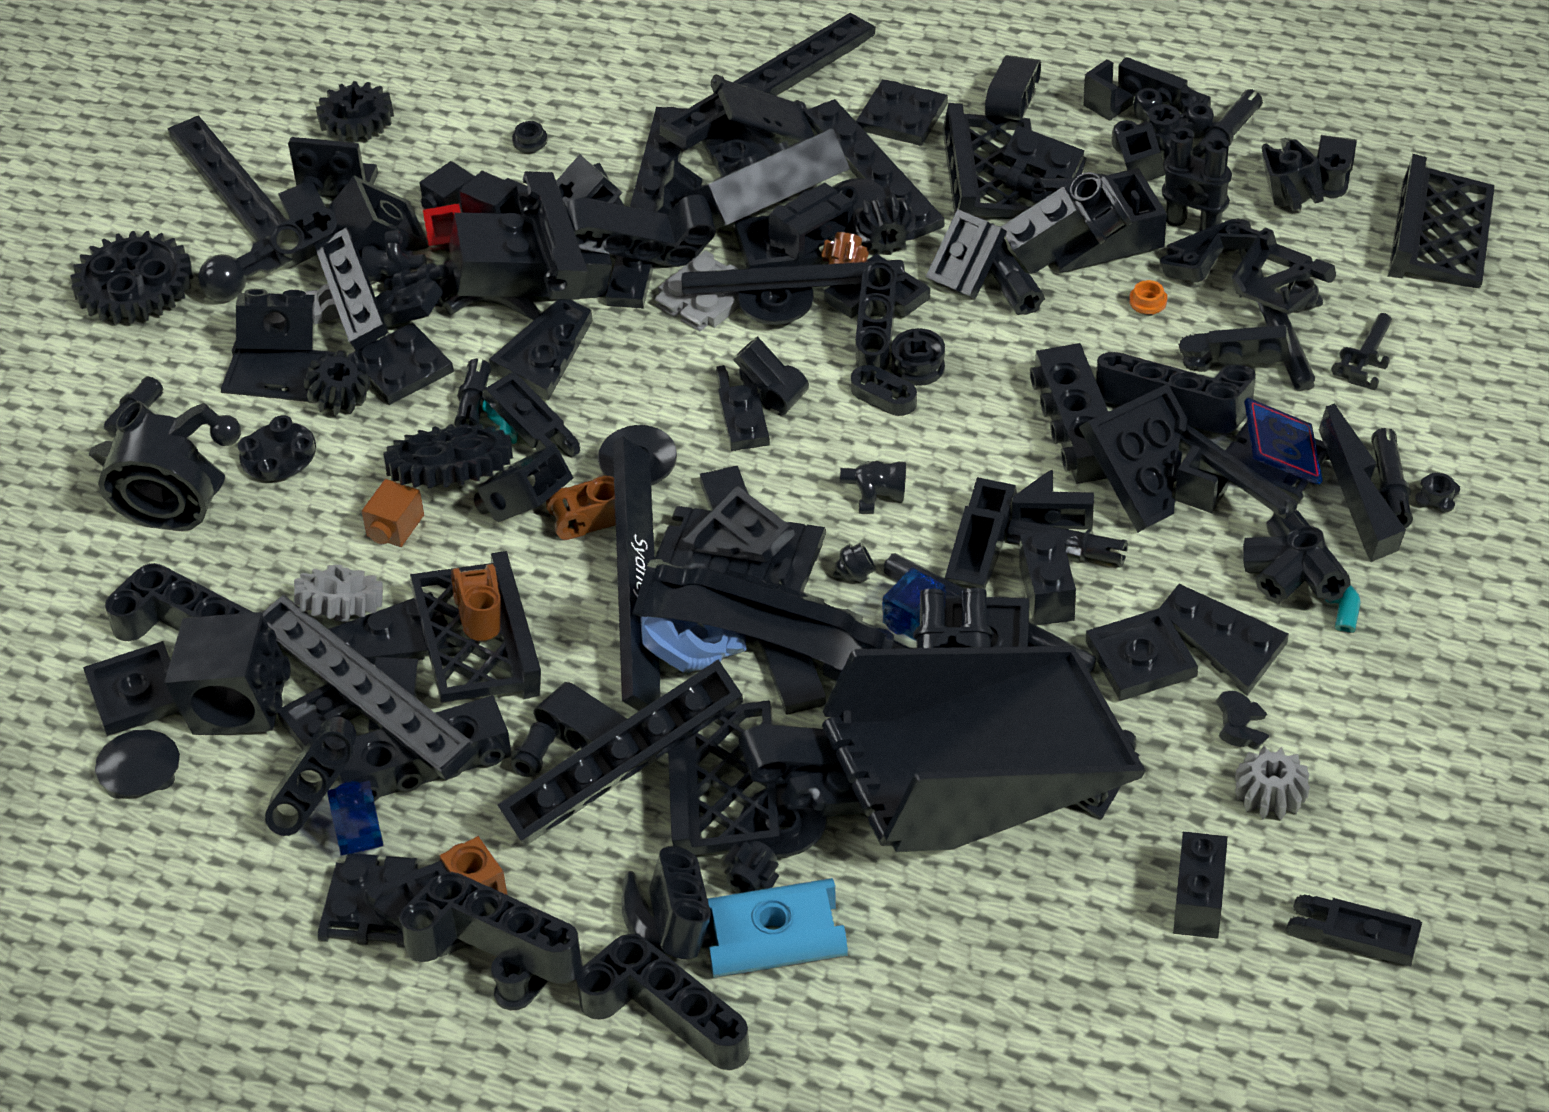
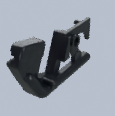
(1195, 255)

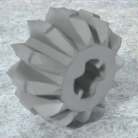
(1272, 782)

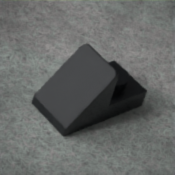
(1058, 509)

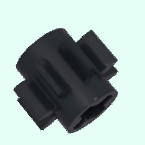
(751, 867)

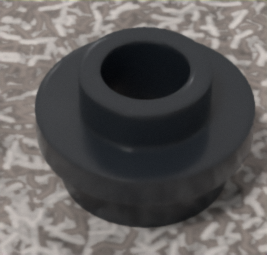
(529, 137)

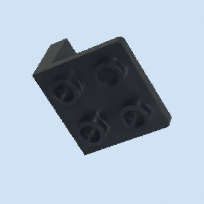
(328, 164)

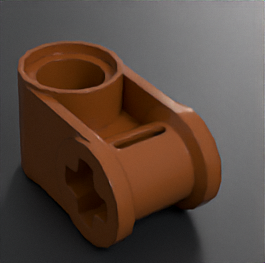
(589, 507)
(477, 601)

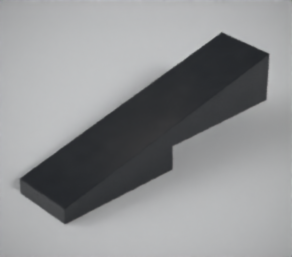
(1354, 466)

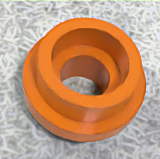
(1148, 297)

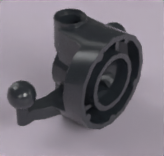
(156, 471)

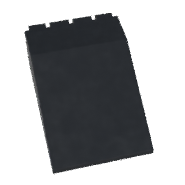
(971, 740)

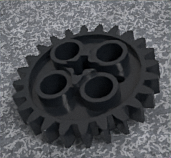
(132, 277)
(448, 455)

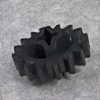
(355, 111)

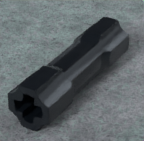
(1016, 284)

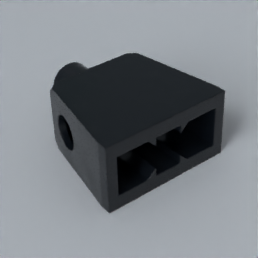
(511, 492)

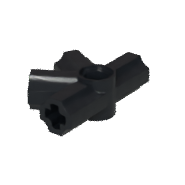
(1291, 557)

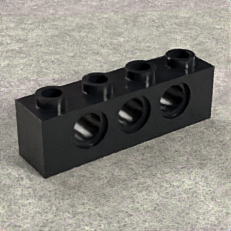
(1070, 399)
(395, 769)

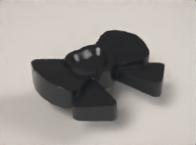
(1236, 715)

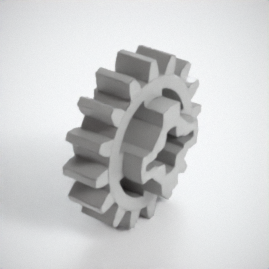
(338, 592)

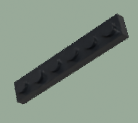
(871, 163)

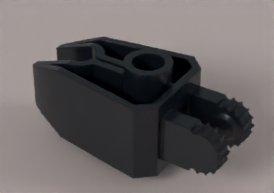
(1292, 174)

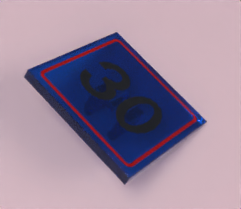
(1283, 441)

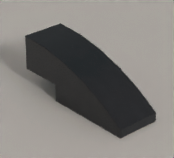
(981, 533)

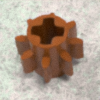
(844, 249)

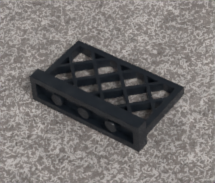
(965, 164)
(1415, 218)
(514, 634)
(686, 789)

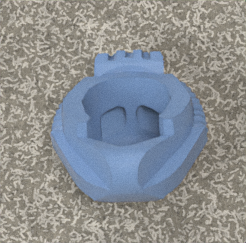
(689, 644)

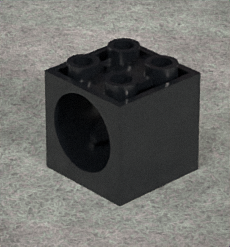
(227, 674)

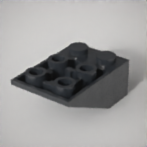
(1142, 236)

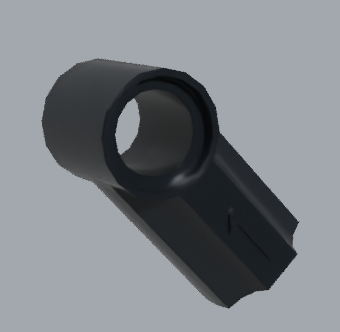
(778, 384)

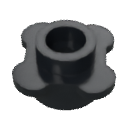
(1438, 491)

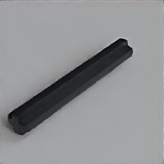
(1299, 368)

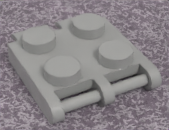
(697, 309)

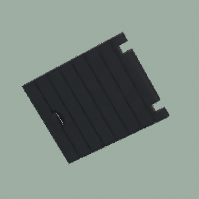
(788, 567)

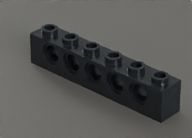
(621, 752)

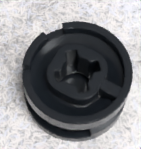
(918, 356)

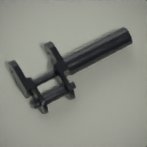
(1365, 356)

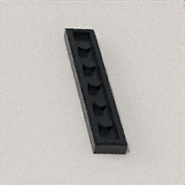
(226, 177)

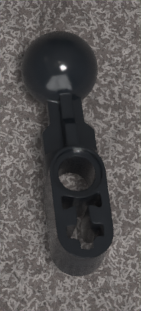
(225, 276)

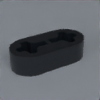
(883, 390)

